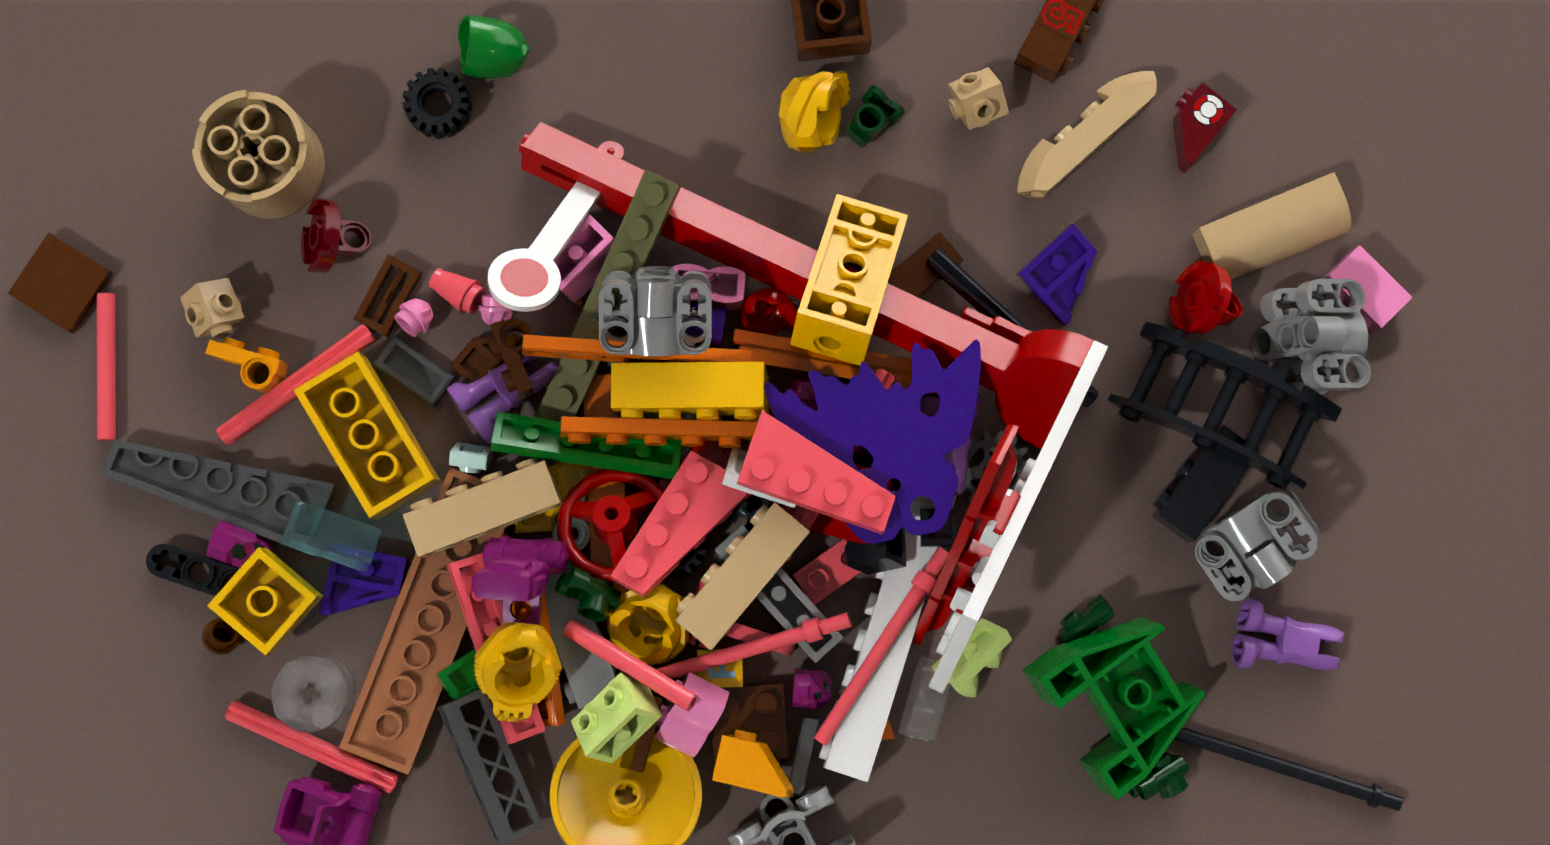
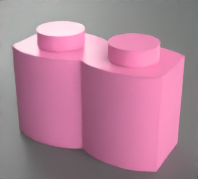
(726, 282)
(690, 729)

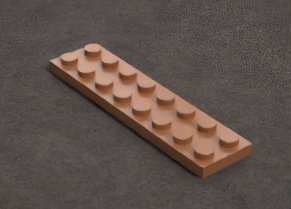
(416, 645)

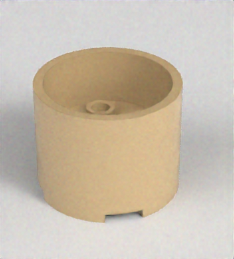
(288, 161)

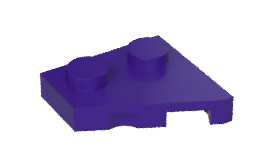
(1059, 272)
(353, 588)

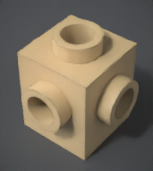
(977, 98)
(212, 308)

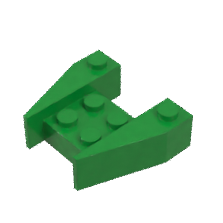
(1127, 691)

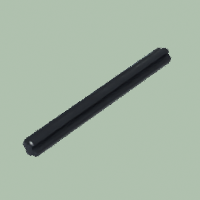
(980, 298)

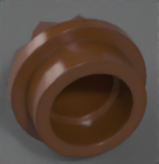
(220, 637)

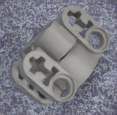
(656, 312)
(1315, 335)
(1257, 544)
(787, 821)

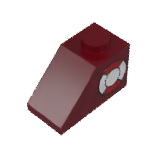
(1198, 122)

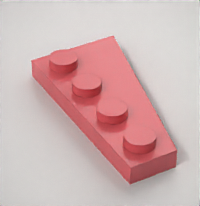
(804, 474)
(677, 524)

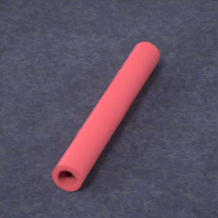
(106, 366)
(630, 665)

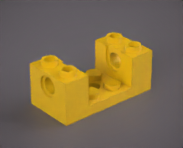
(840, 304)

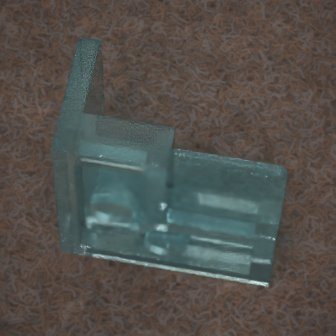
(331, 536)

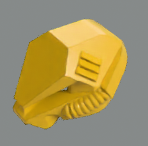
(799, 106)
(648, 625)
(517, 669)

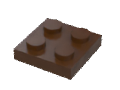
(758, 711)

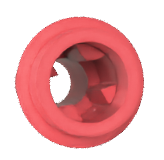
(459, 291)

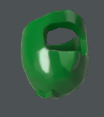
(490, 47)

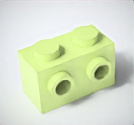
(615, 718)

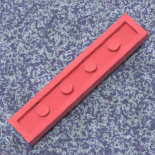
(482, 619)

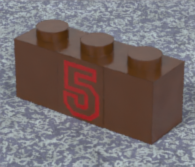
(1054, 34)

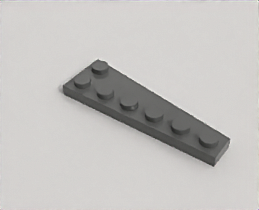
(224, 490)

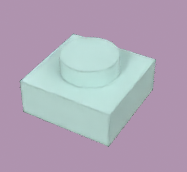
(470, 457)

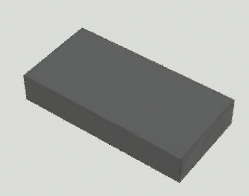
(414, 371)
(803, 753)

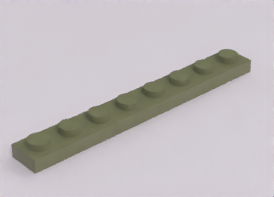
(627, 253)

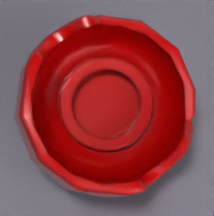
(768, 311)

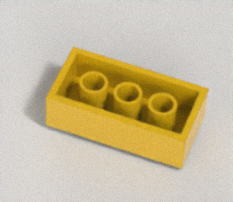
(689, 390)
(367, 436)

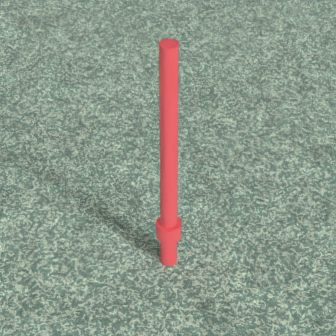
(922, 583)
(811, 630)

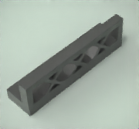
(476, 773)

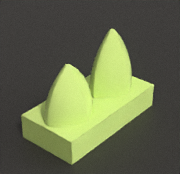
(981, 651)

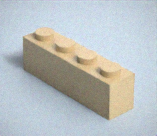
(482, 509)
(742, 576)

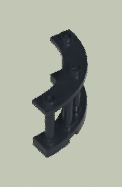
(1238, 370)

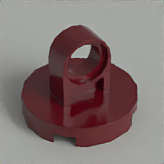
(325, 236)

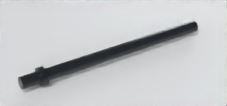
(1373, 795)

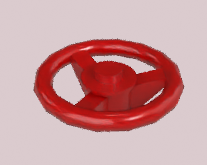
(612, 516)

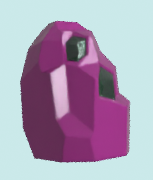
(234, 544)
(811, 688)

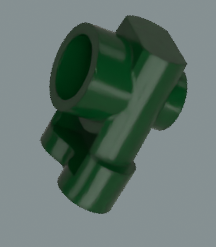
(876, 113)
(594, 594)
(1085, 623)
(1165, 778)

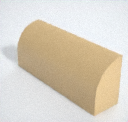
(1276, 227)

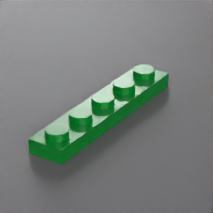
(542, 440)

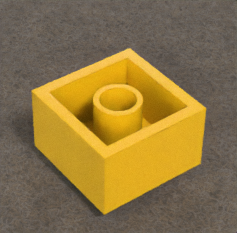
(265, 601)

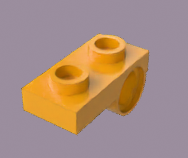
(234, 352)

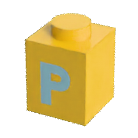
(722, 676)

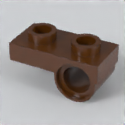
(515, 375)

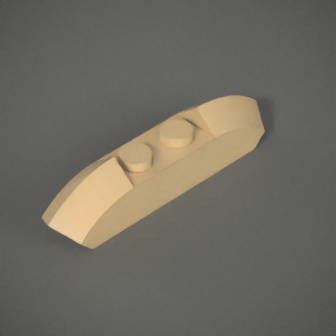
(1053, 163)

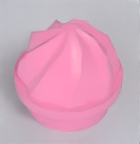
(493, 311)
(414, 316)

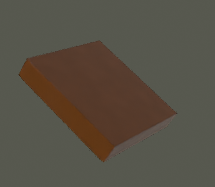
(60, 283)

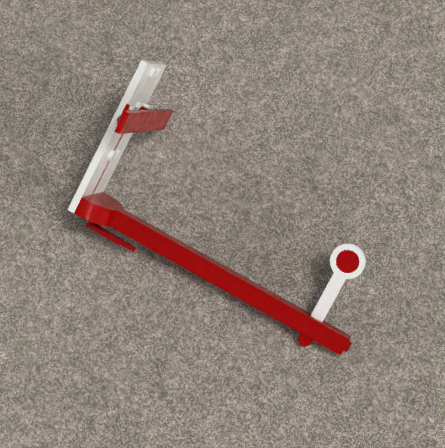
(1035, 374)

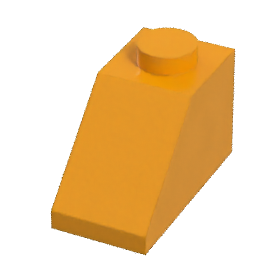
(750, 765)

